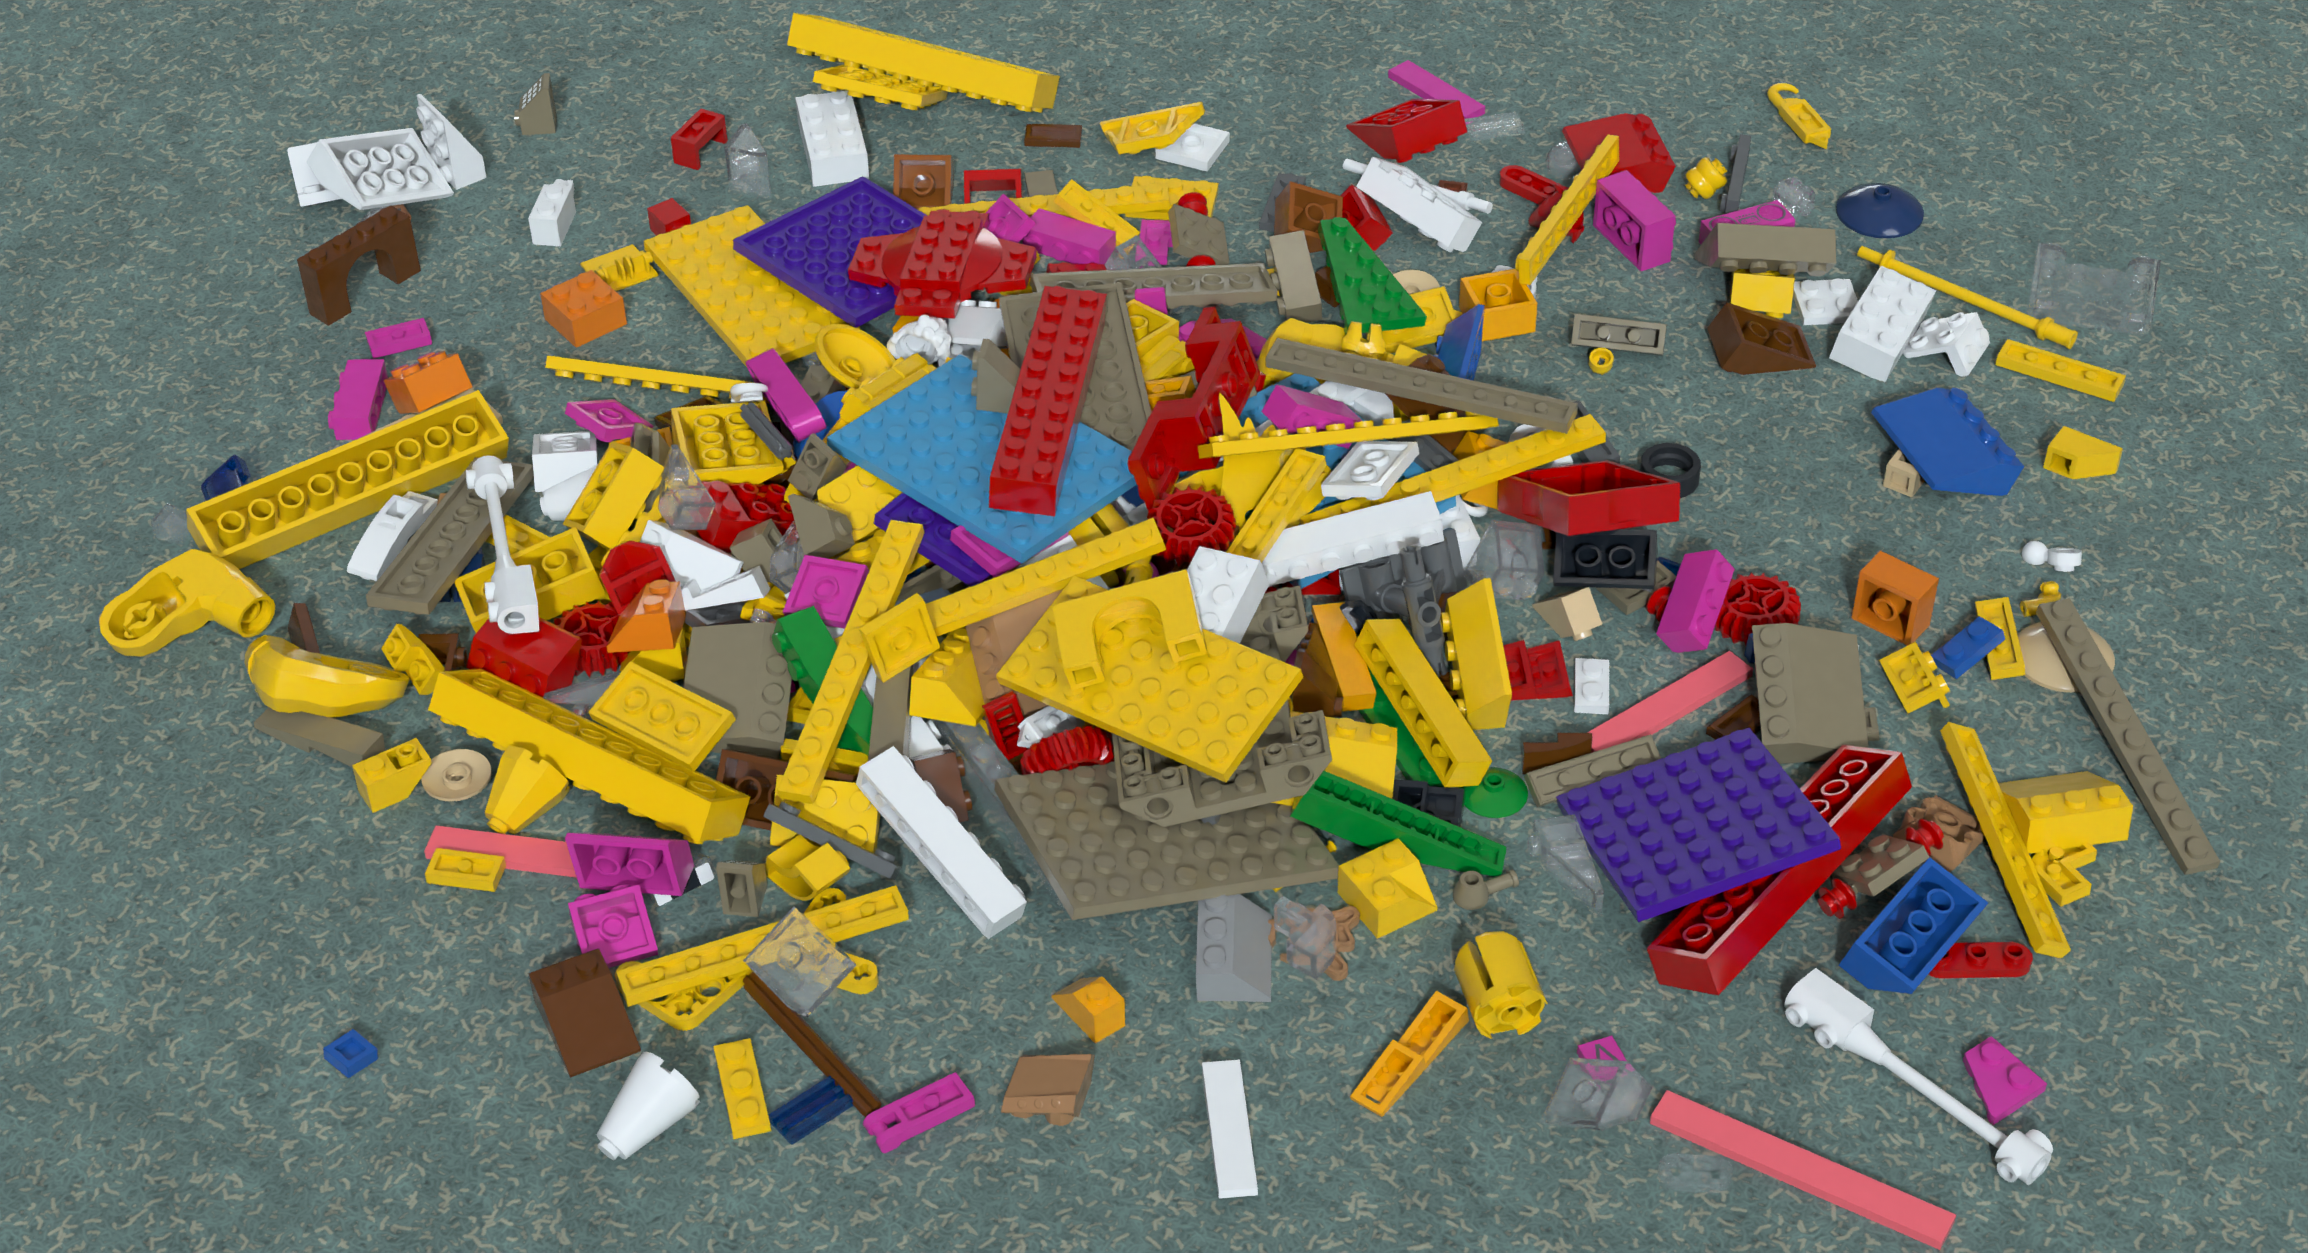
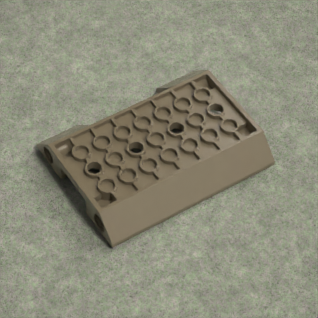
(1276, 768)

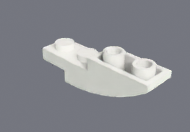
(389, 534)

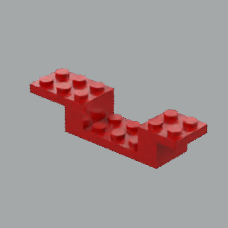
(1179, 426)

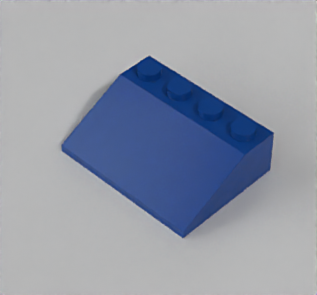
(1950, 442)

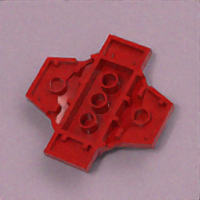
(942, 263)

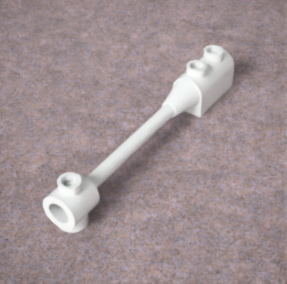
(512, 589)
(1846, 1022)

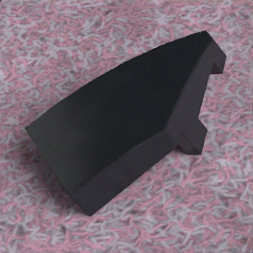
(1357, 614)

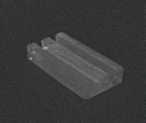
(1494, 126)

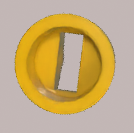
(1594, 359)

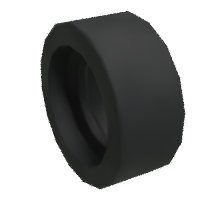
(1674, 455)

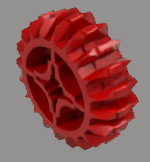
(1189, 517)
(1756, 602)
(595, 626)
(1068, 751)

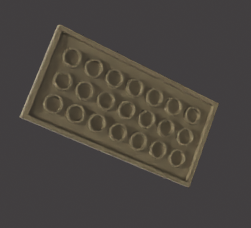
(1117, 391)

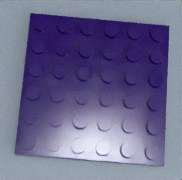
(817, 243)
(1697, 824)

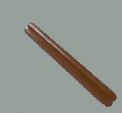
(812, 1045)

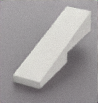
(738, 588)
(1229, 1129)

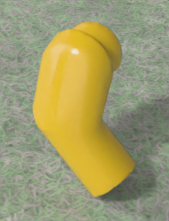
(2049, 593)

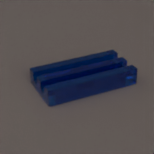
(807, 1105)

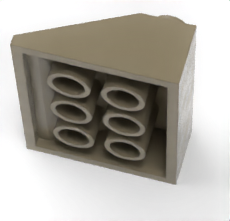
(1769, 248)
(746, 676)
(1808, 691)

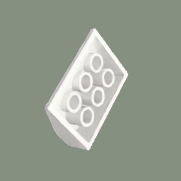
(378, 169)

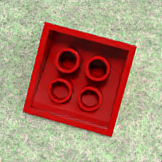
(1411, 128)
(1639, 147)

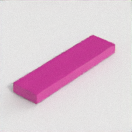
(1431, 87)

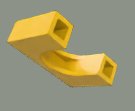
(1086, 620)

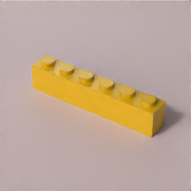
(1423, 703)

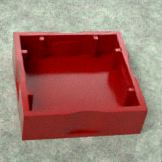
(1589, 497)

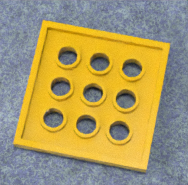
(882, 86)

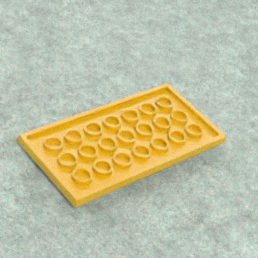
(736, 295)
(1189, 710)

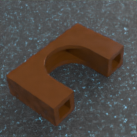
(327, 266)

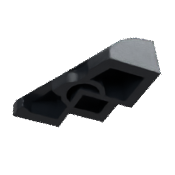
(1436, 801)

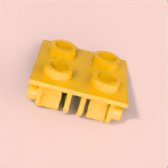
(622, 267)

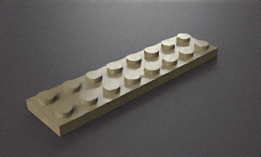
(1182, 285)
(442, 547)

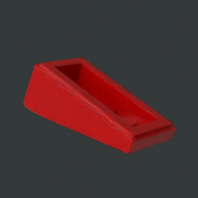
(1009, 745)

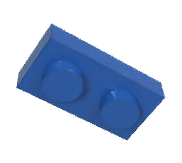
(1968, 647)

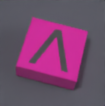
(1601, 1049)

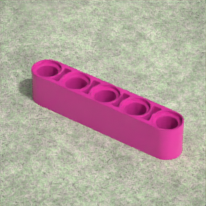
(786, 395)

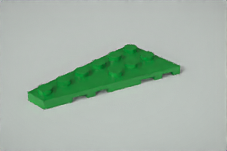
(1364, 283)

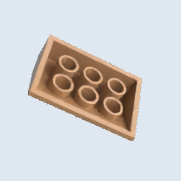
(996, 640)

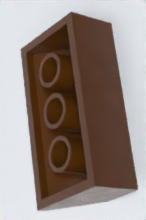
(757, 778)

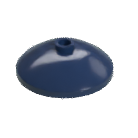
(1880, 210)

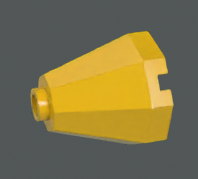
(523, 791)

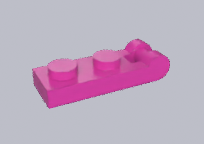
(919, 1112)

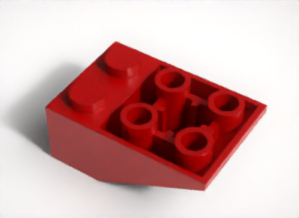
(743, 507)

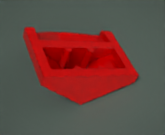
(630, 569)

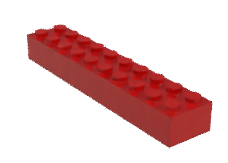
(1048, 402)
(1725, 931)

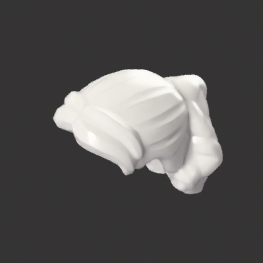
(925, 337)

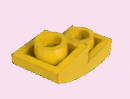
(412, 656)

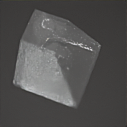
(1596, 1095)

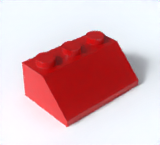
(530, 660)

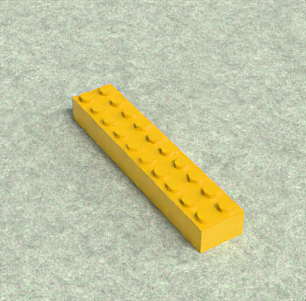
(923, 62)
(347, 482)
(590, 755)

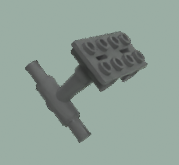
(1411, 587)

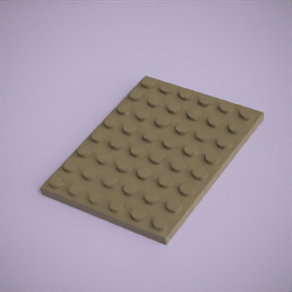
(1120, 862)

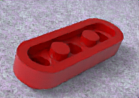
(1526, 183)
(1993, 961)

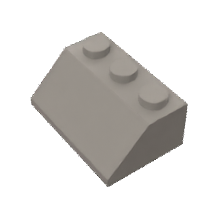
(1233, 950)

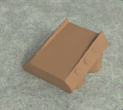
(1959, 828)
(1049, 1087)

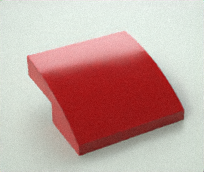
(1537, 671)

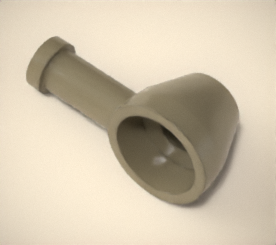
(1473, 892)

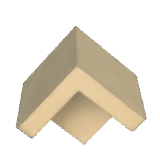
(1902, 475)

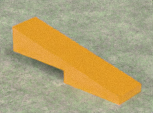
(1348, 665)
(1412, 1054)

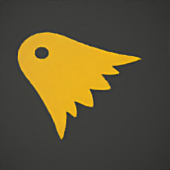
(1250, 475)

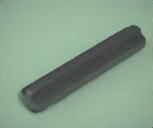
(766, 431)

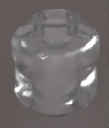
(1795, 196)

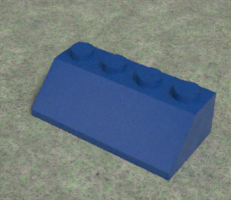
(1462, 344)
(1913, 931)

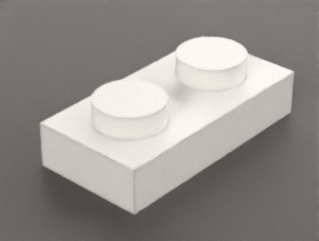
(1591, 686)

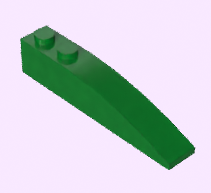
(808, 655)
(1376, 820)

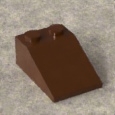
(1757, 342)
(583, 1012)

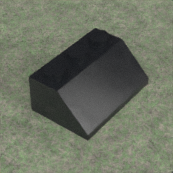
(1607, 559)

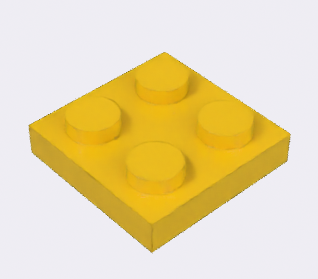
(899, 637)

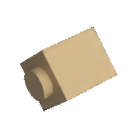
(1570, 613)

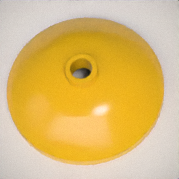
(851, 354)

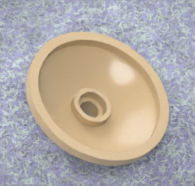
(2044, 663)

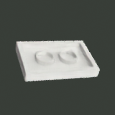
(1370, 469)

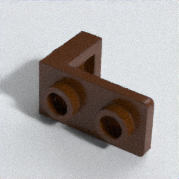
(446, 649)

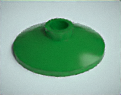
(1497, 795)

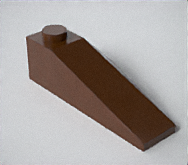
(1319, 684)

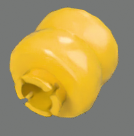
(1706, 178)

